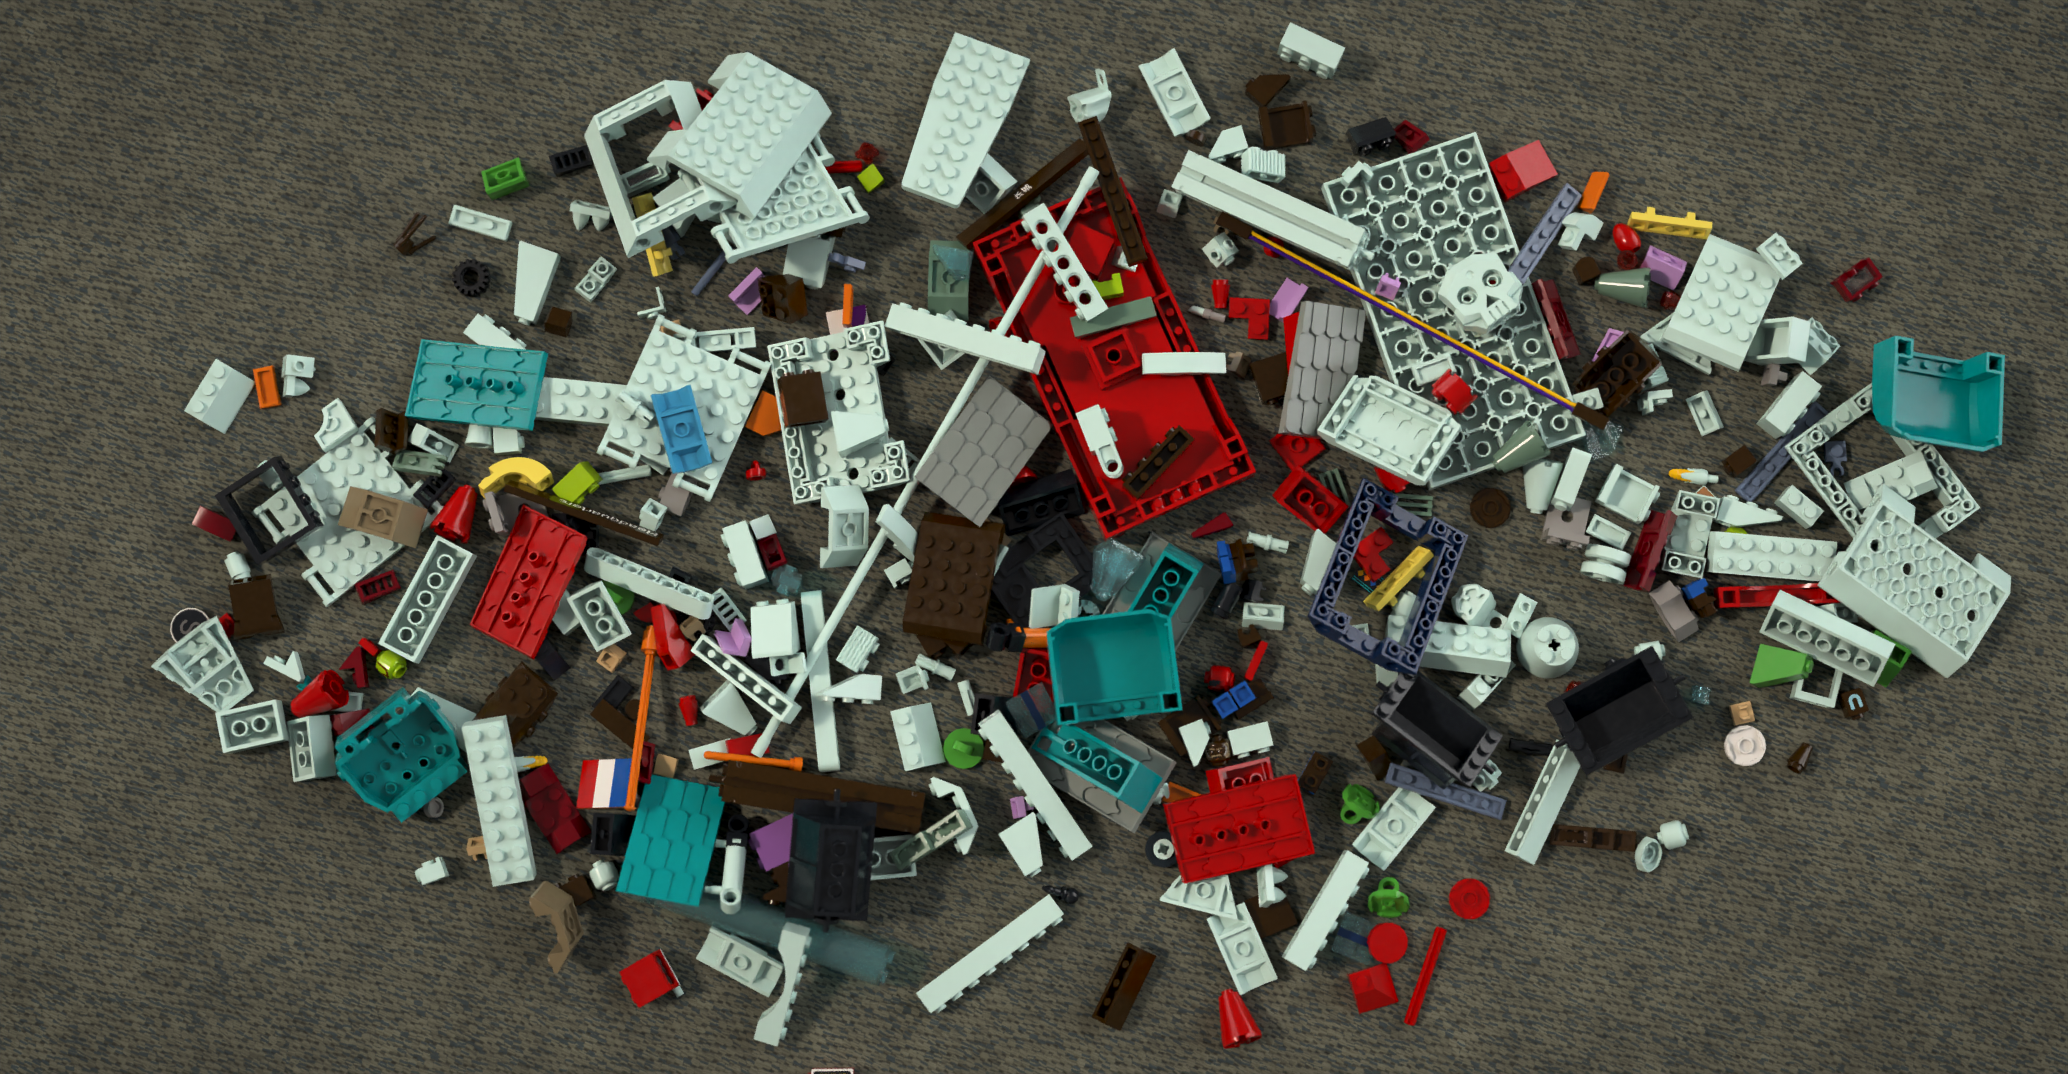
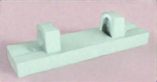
(721, 339)

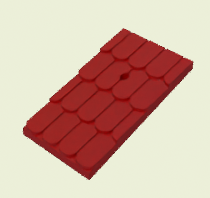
(528, 581)
(1256, 827)

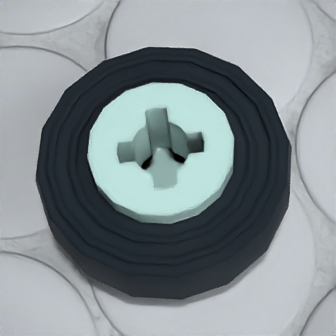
(1160, 849)

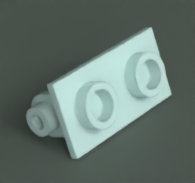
(1520, 615)

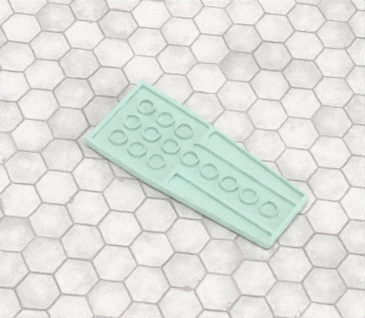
(962, 118)

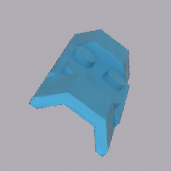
(681, 430)

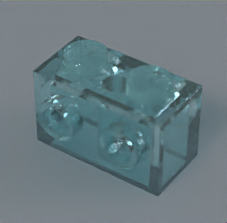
(787, 580)

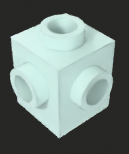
(1220, 250)
(1486, 780)

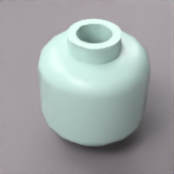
(1673, 834)
(604, 875)

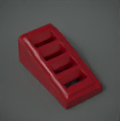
(1216, 525)
(380, 593)

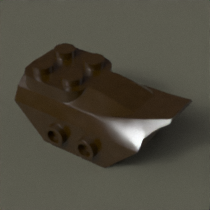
(1618, 371)
(523, 700)

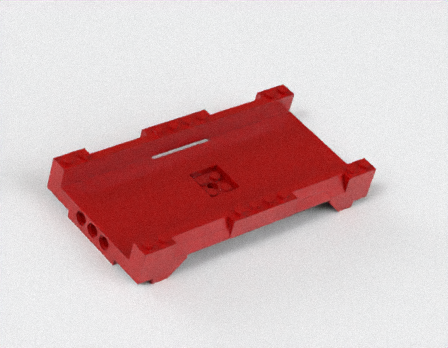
(1137, 403)

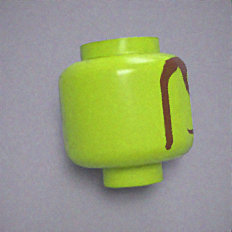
(391, 664)

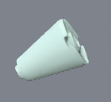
(1540, 483)

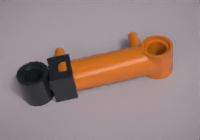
(1015, 637)

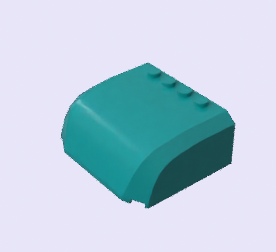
(1938, 396)
(1113, 666)

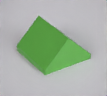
(504, 179)

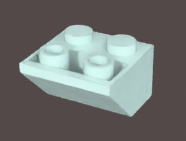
(1820, 347)

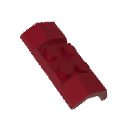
(1559, 325)
(1648, 550)
(552, 808)

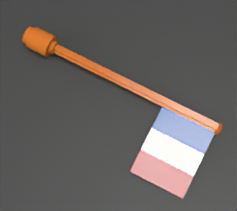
(615, 781)

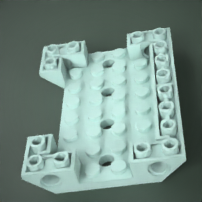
(813, 449)
(1907, 604)

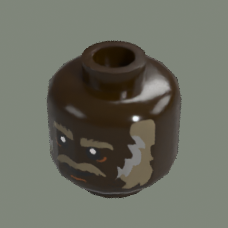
(1218, 750)

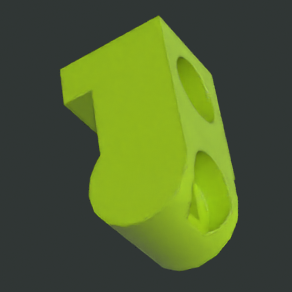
(1109, 289)

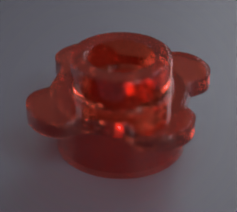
(867, 147)

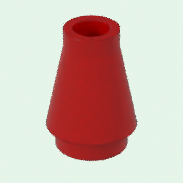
(1220, 292)
(689, 709)

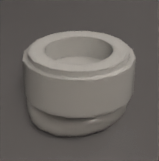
(434, 808)

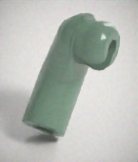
(1029, 206)

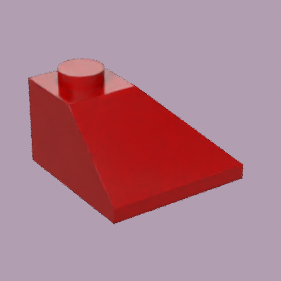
(1372, 987)

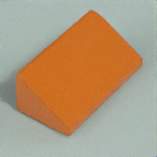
(1593, 191)

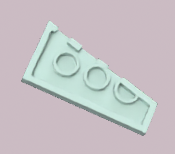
(454, 713)

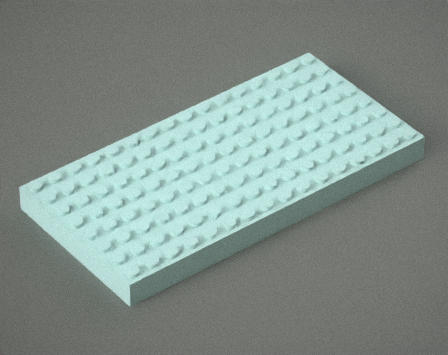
(1421, 222)

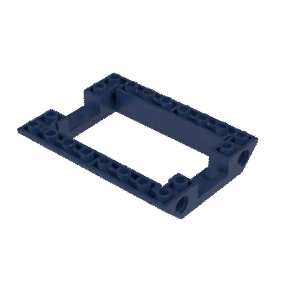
(1435, 534)

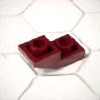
(214, 523)

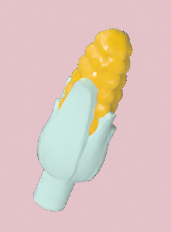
(1695, 476)
(526, 763)

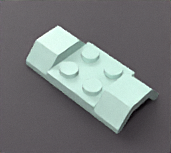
(1174, 93)
(1906, 477)
(1393, 827)
(1242, 950)
(741, 961)

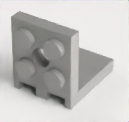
(505, 510)
(1571, 533)

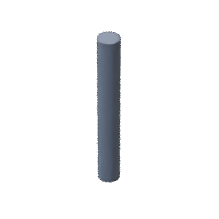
(709, 274)

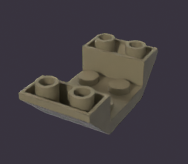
(383, 516)
(564, 916)

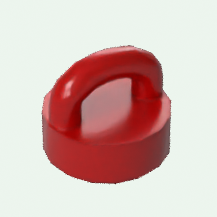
(1270, 253)
(755, 472)

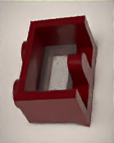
(1857, 279)

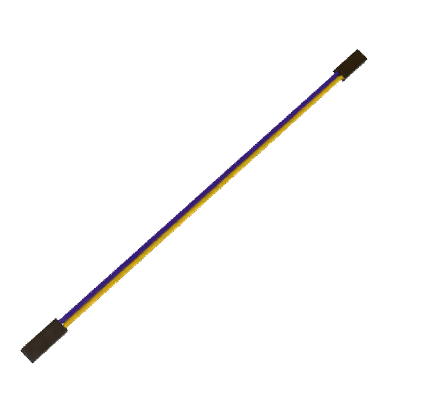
(1579, 410)

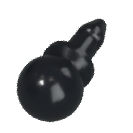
(1069, 895)

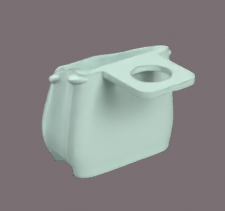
(1091, 102)
(1476, 606)

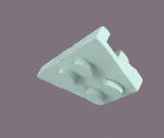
(1655, 336)
(1206, 895)

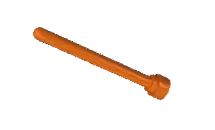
(792, 764)

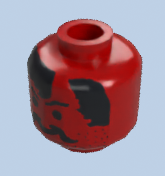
(1219, 678)

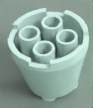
(1538, 657)

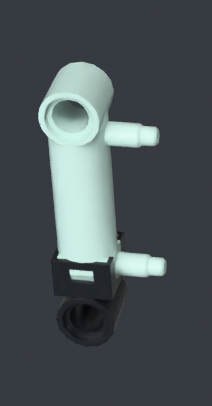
(734, 864)

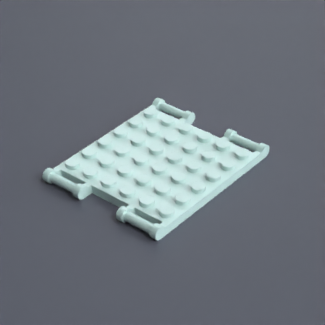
(798, 209)
(721, 393)
(336, 551)

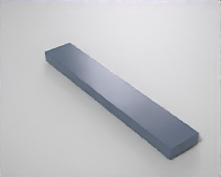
(1544, 233)
(1777, 456)
(1453, 794)

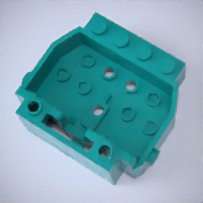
(378, 768)

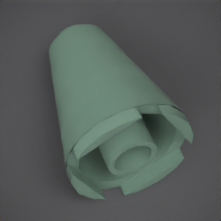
(1626, 286)
(1520, 449)

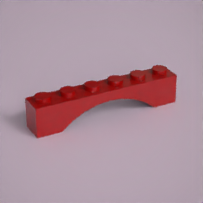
(1765, 595)

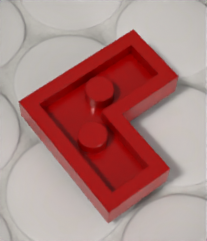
(1256, 311)
(1368, 554)

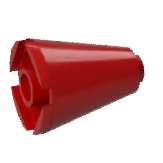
(457, 515)
(320, 695)
(1236, 1021)

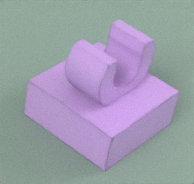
(1388, 287)
(1019, 807)

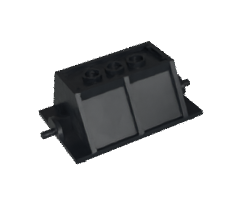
(1619, 710)
(1433, 730)
(830, 860)

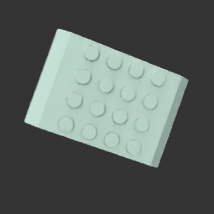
(1722, 303)

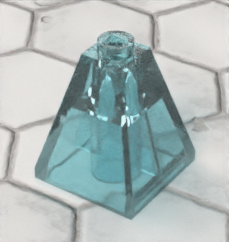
(1113, 567)

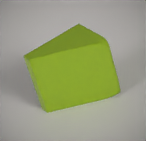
(871, 178)

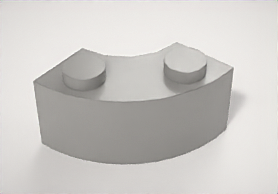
(676, 498)
(1674, 611)

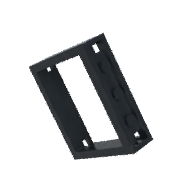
(244, 528)

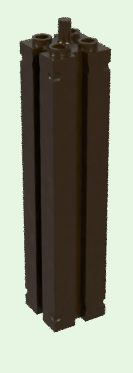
(778, 787)

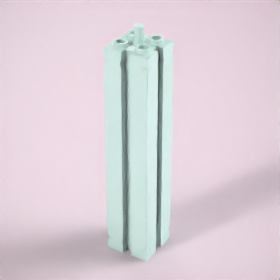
(1272, 211)

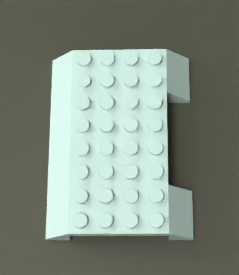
(747, 131)

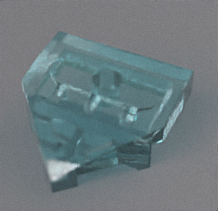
(1600, 442)

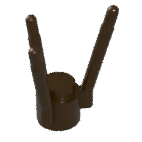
(404, 243)

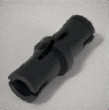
(1529, 747)

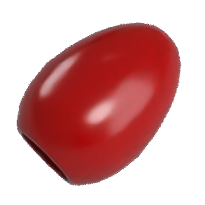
(1626, 238)

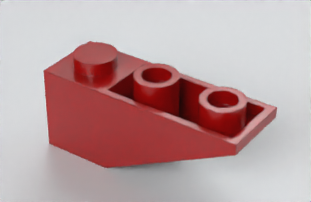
(670, 641)

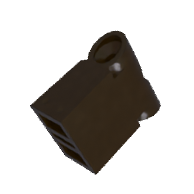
(254, 607)

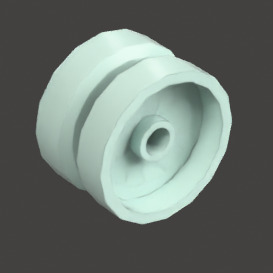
(1605, 563)

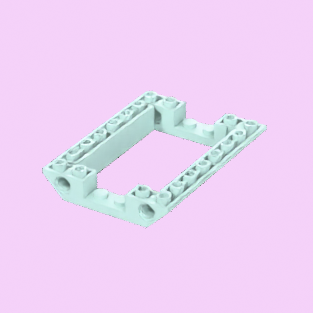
(608, 125)
(1951, 492)

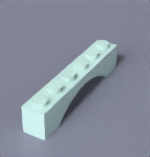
(792, 948)

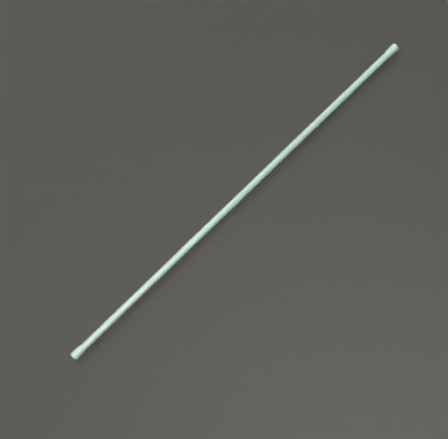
(764, 740)

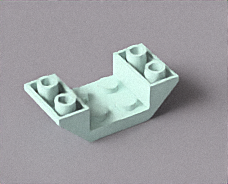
(846, 526)
(1690, 534)
(941, 789)

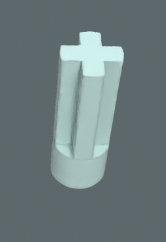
(967, 696)

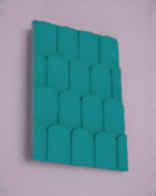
(476, 385)
(672, 841)

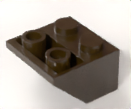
(783, 297)

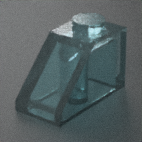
(955, 261)

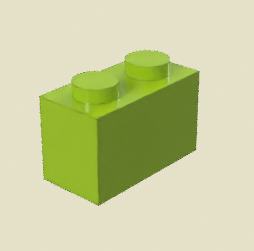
(578, 483)

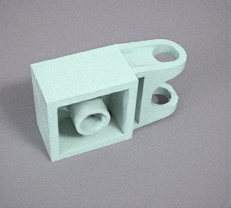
(1100, 438)

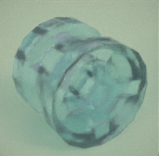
(1700, 695)

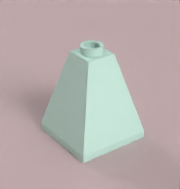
(856, 430)
(729, 709)

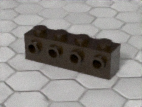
(1157, 463)
(1123, 986)

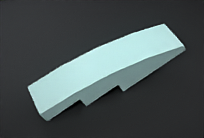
(1183, 363)
(899, 531)

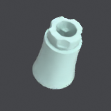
(479, 437)

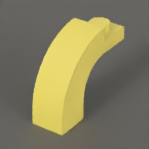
(519, 470)

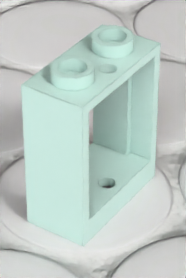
(1814, 699)

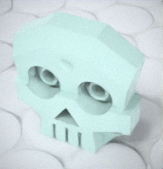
(1471, 280)

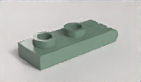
(419, 462)

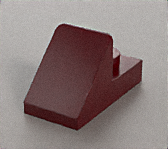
(1410, 137)
(772, 552)
(357, 661)
(344, 721)
(646, 763)

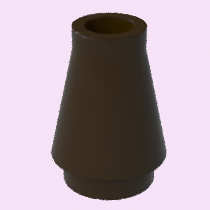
(1799, 759)

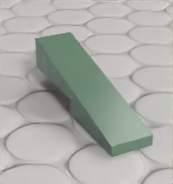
(1115, 316)
(931, 839)

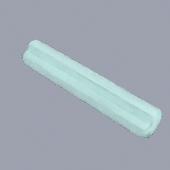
(625, 474)

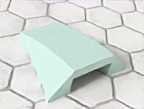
(206, 666)

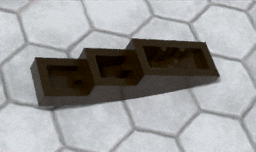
(1593, 838)

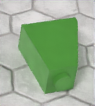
(1779, 666)

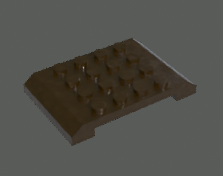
(952, 578)

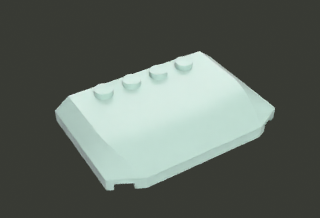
(1390, 428)

